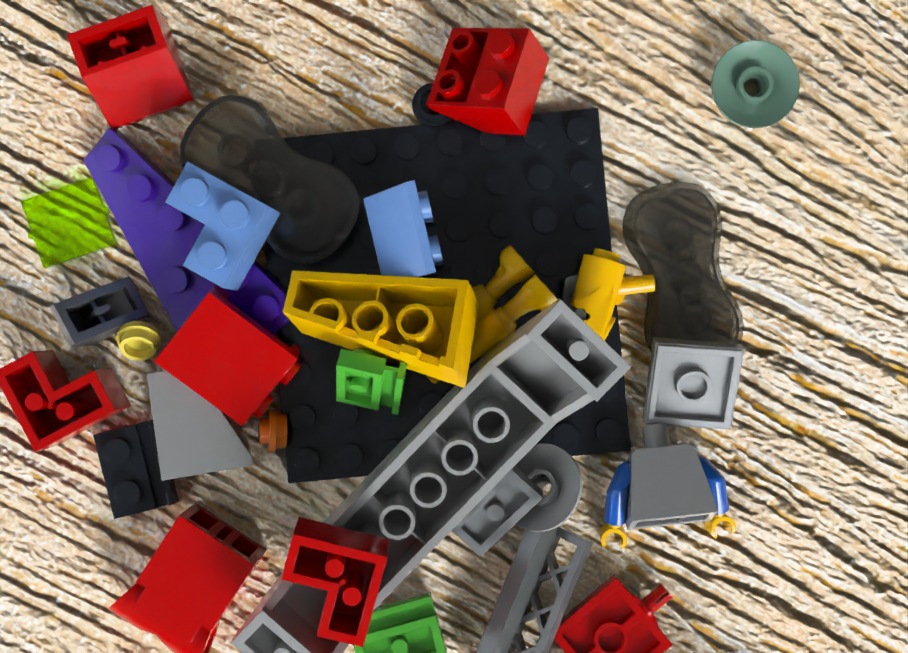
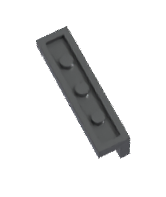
(521, 592)

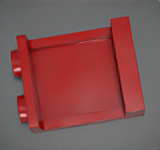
(229, 358)

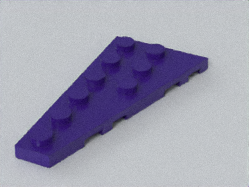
(165, 236)

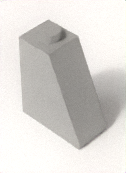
(191, 431)

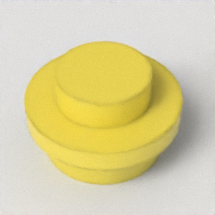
(138, 340)

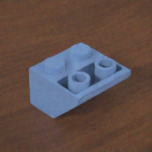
(400, 232)

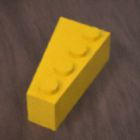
(396, 317)

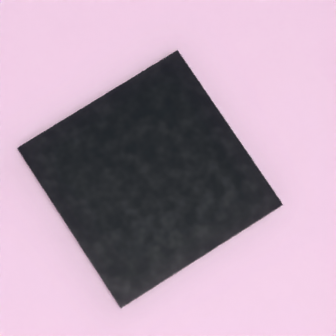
(484, 193)

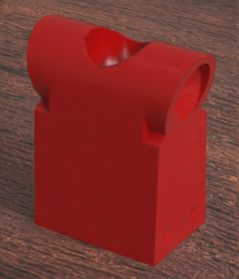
(190, 581)

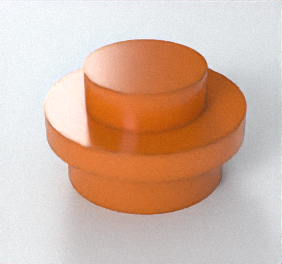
(273, 431)

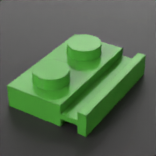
(367, 380)
(405, 628)

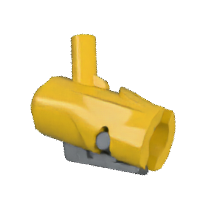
(600, 288)

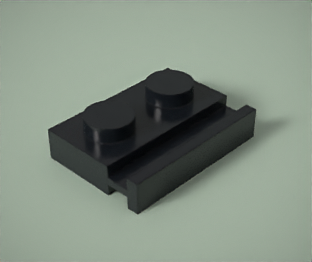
(133, 470)

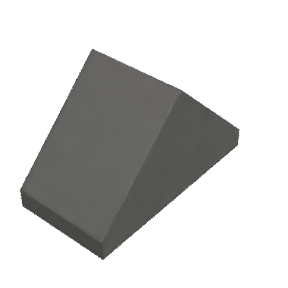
(99, 312)

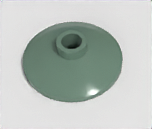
(771, 72)

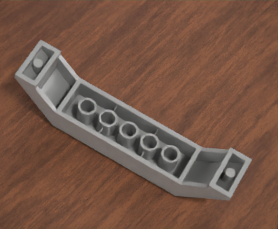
(450, 463)

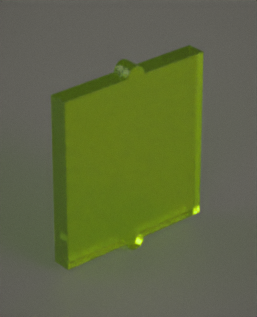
(68, 222)

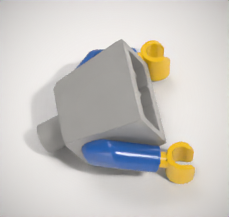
(664, 488)

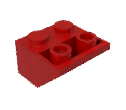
(131, 66)
(490, 78)

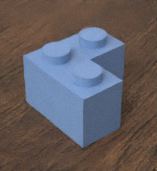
(232, 229)

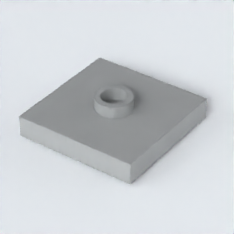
(692, 383)

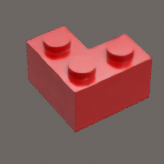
(51, 405)
(344, 565)

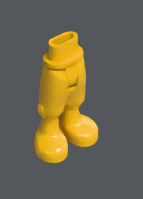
(497, 324)

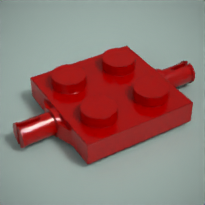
(614, 622)

